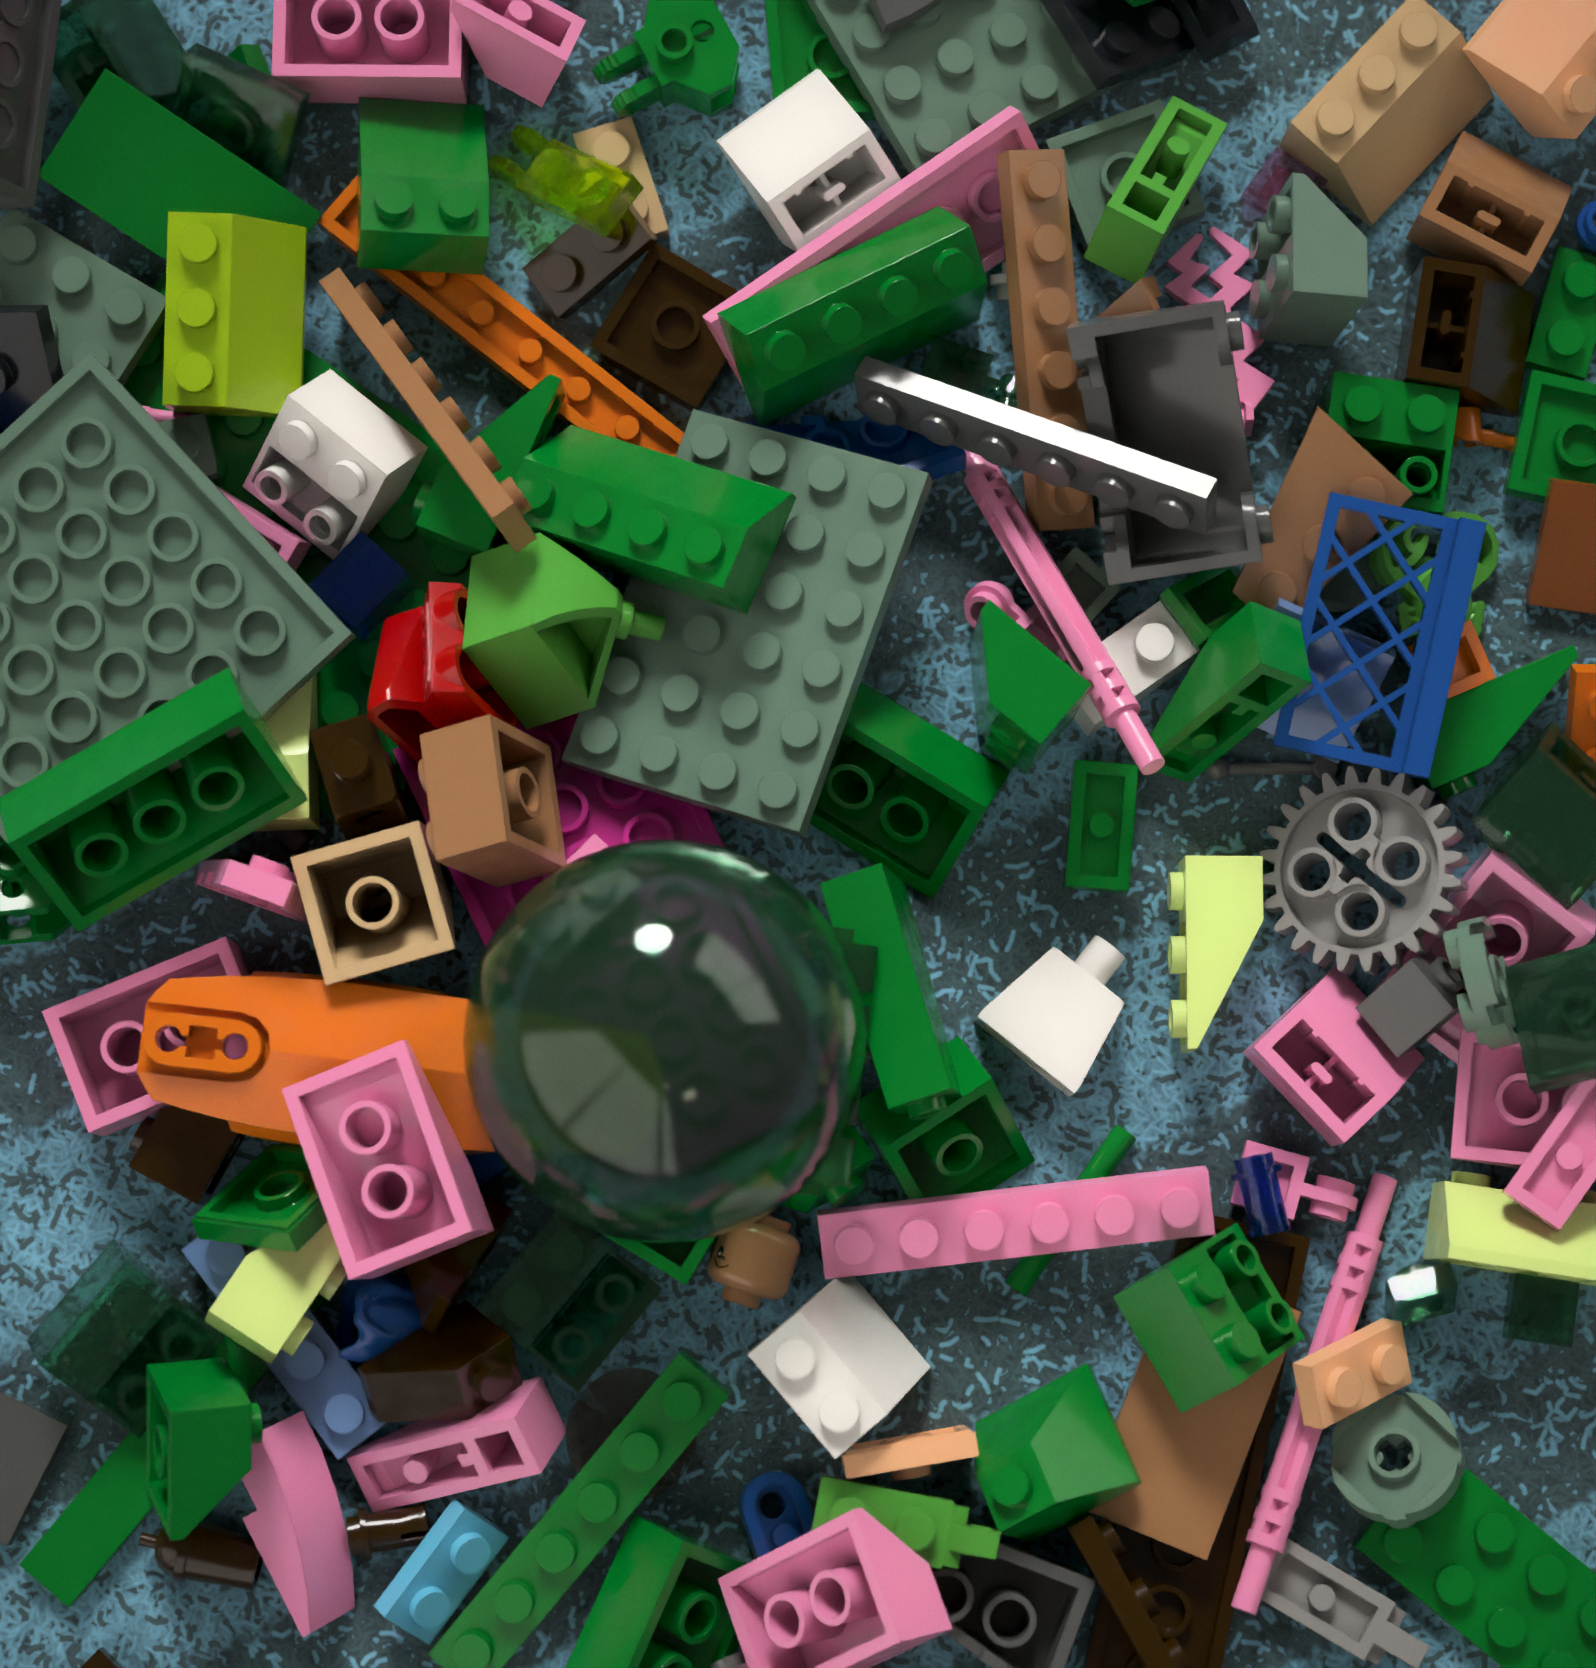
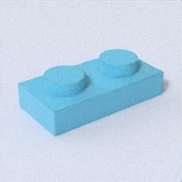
(441, 1571)

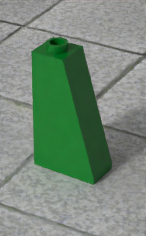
(905, 1019)

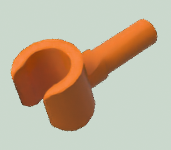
(1469, 429)

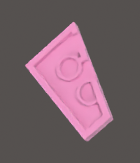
(259, 884)

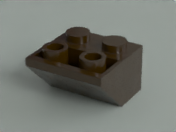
(1466, 334)

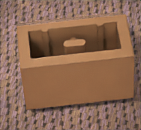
(1490, 210)

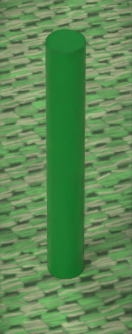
(1101, 1165)

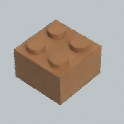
(491, 801)

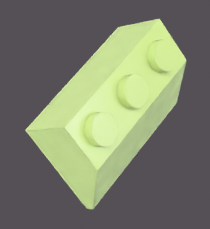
(1492, 1232)

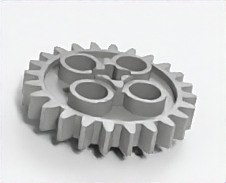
(1397, 826)

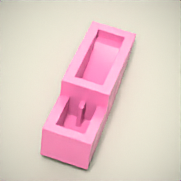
(300, 1524)

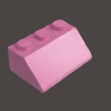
(834, 1599)

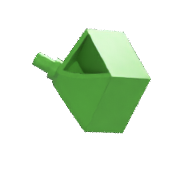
(546, 628)

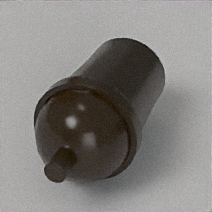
(208, 1556)

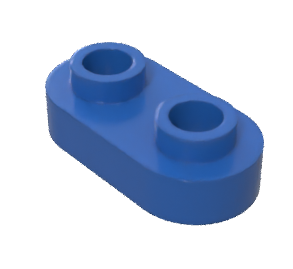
(792, 1521)

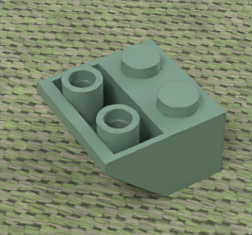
(1307, 267)

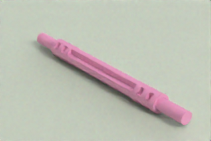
(1060, 609)
(1298, 1442)

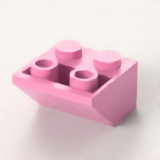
(1331, 1059)

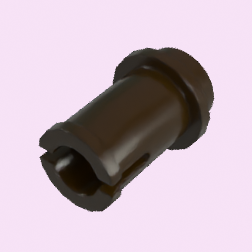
(386, 1530)

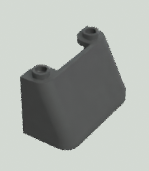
(1172, 392)

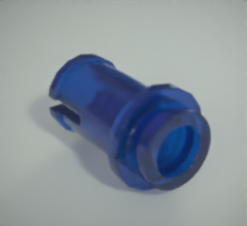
(1261, 1194)

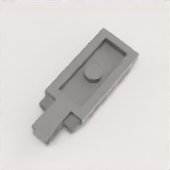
(1339, 1607)

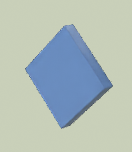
(1348, 694)

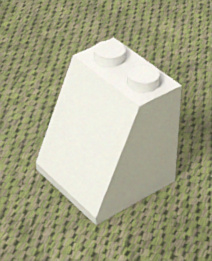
(839, 1363)

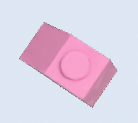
(519, 41)

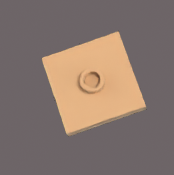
(909, 1454)

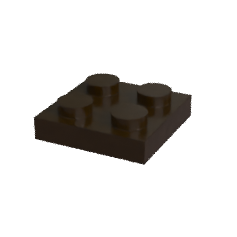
(660, 329)

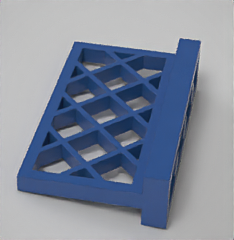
(1434, 647)

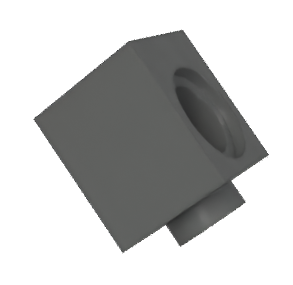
(1413, 1002)

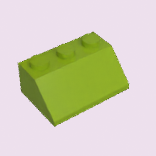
(233, 314)

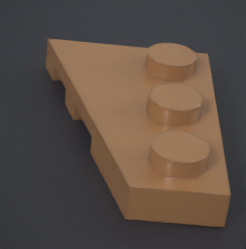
(1323, 464)

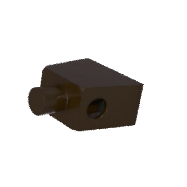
(359, 776)

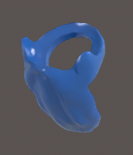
(382, 1315)

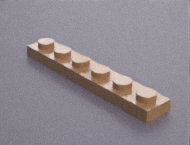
(1040, 312)
(441, 420)

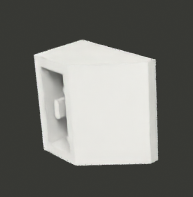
(807, 160)
(333, 463)

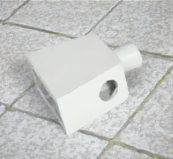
(1058, 1013)

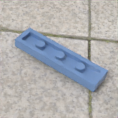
(315, 1375)

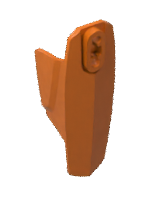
(292, 1034)

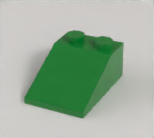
(422, 186)

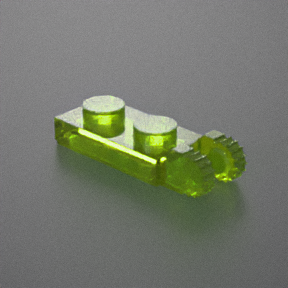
(568, 182)

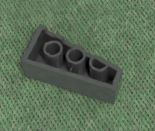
(1015, 1607)

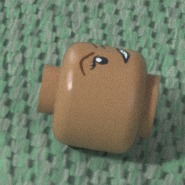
(755, 1262)

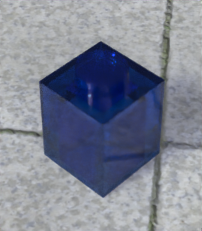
(362, 585)

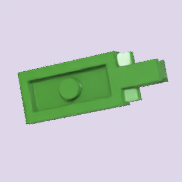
(924, 1522)

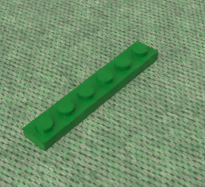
(583, 1517)

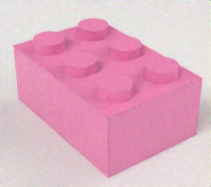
(370, 50)
(103, 1031)

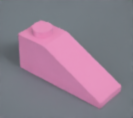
(460, 1455)

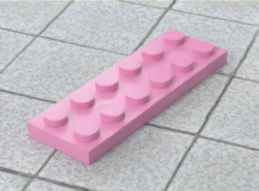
(958, 180)

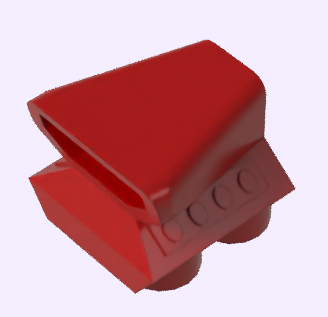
(424, 674)

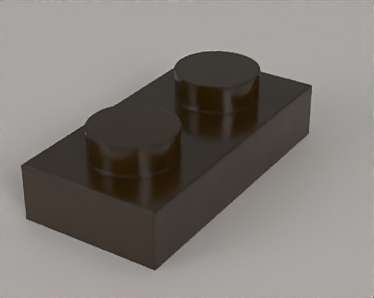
(585, 262)

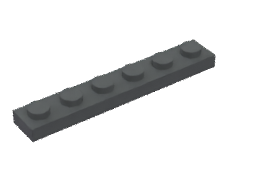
(1037, 445)

